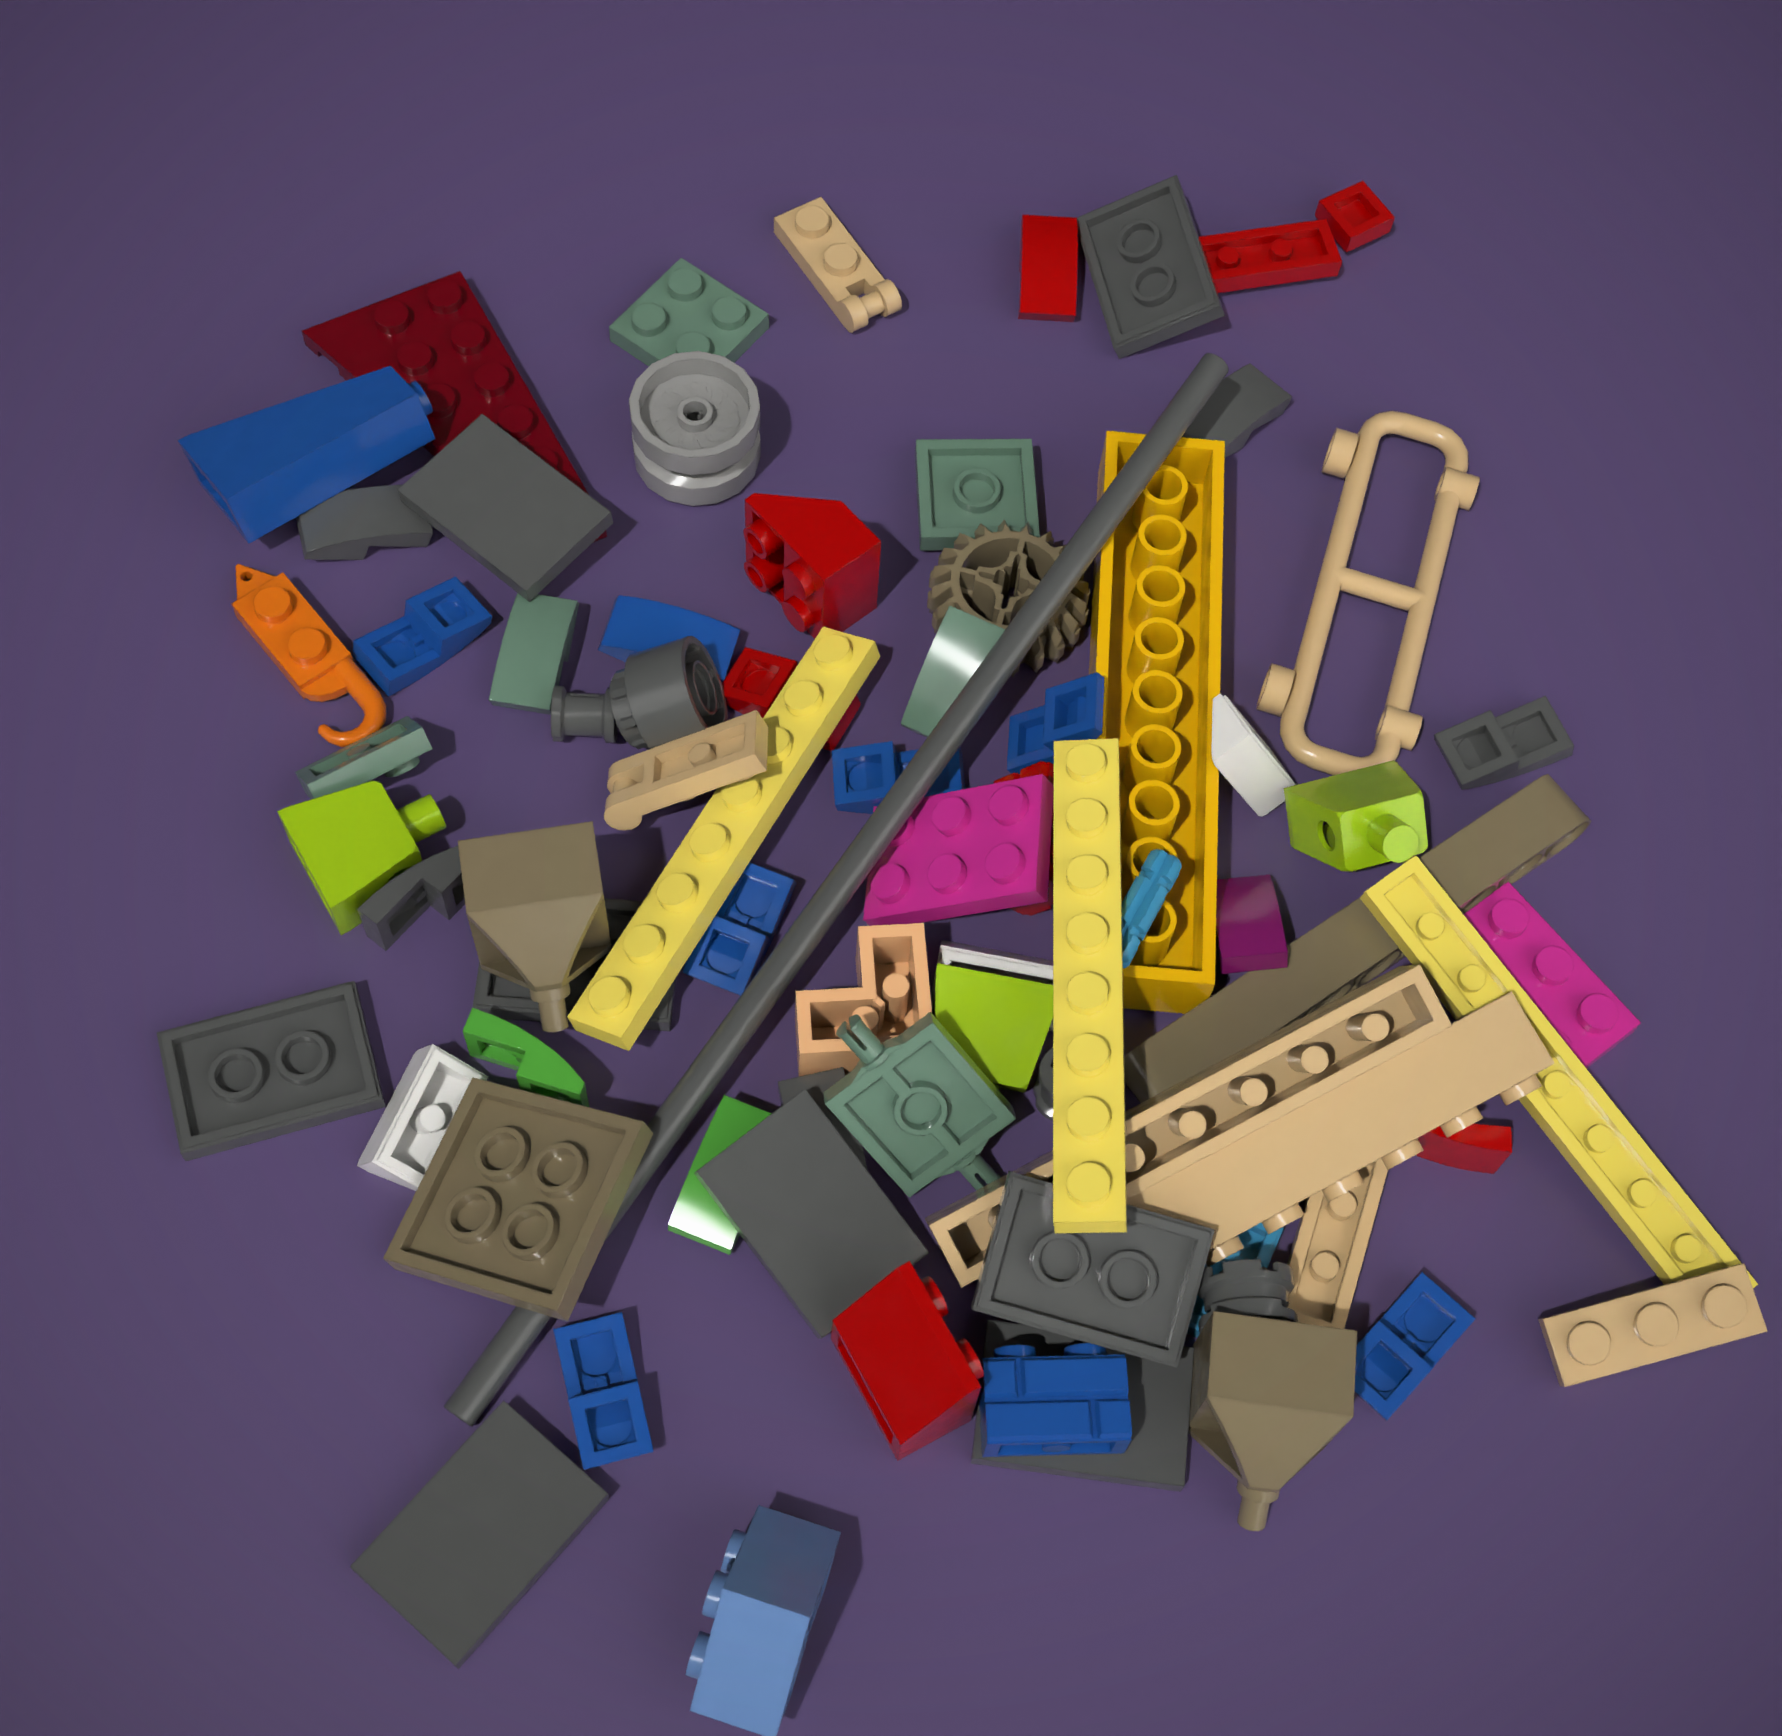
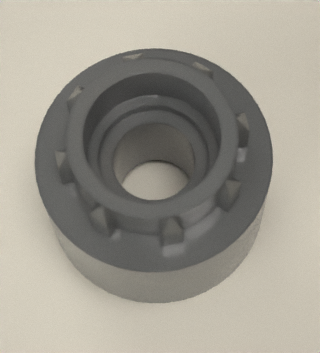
(667, 693)

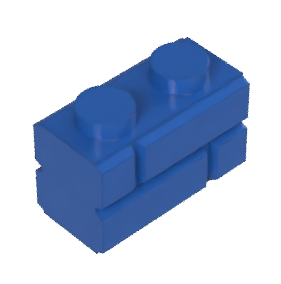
(1054, 1402)

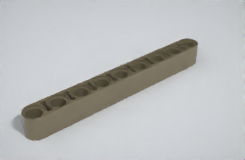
(1352, 944)

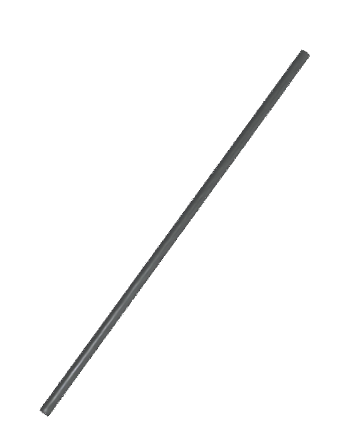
(866, 849)

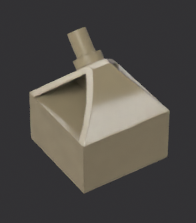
(537, 910)
(1269, 1400)

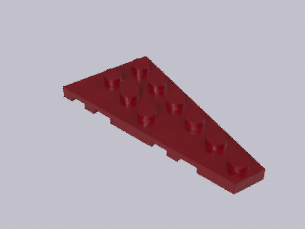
(452, 353)

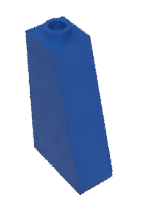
(307, 448)

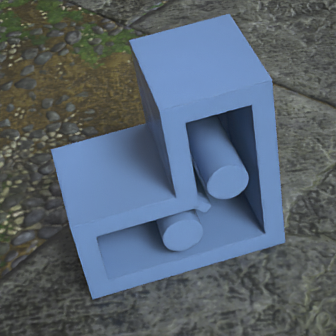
(761, 1620)

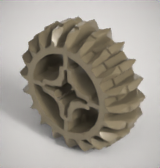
(983, 569)

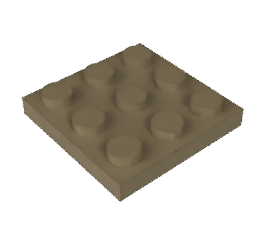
(519, 1198)

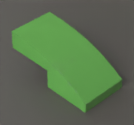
(537, 1065)
(695, 1211)

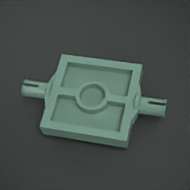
(918, 1104)

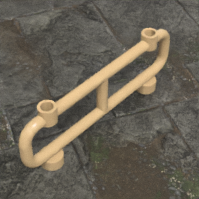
(1291, 690)

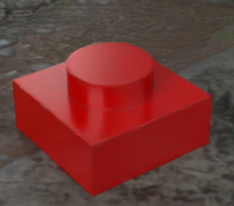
(1355, 216)

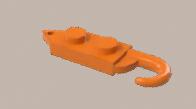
(305, 649)

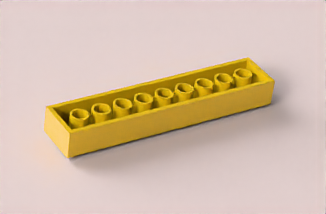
(1161, 665)

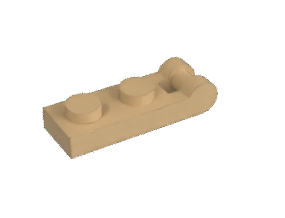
(836, 264)
(685, 769)

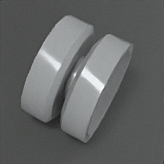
(695, 428)

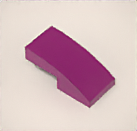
(1249, 925)

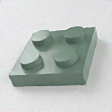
(688, 314)
(971, 485)

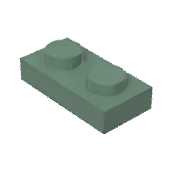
(386, 752)

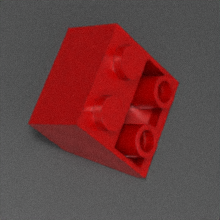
(812, 560)
(908, 1361)

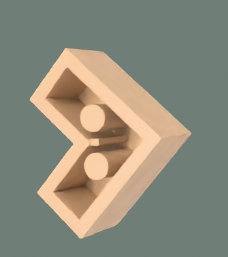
(888, 998)

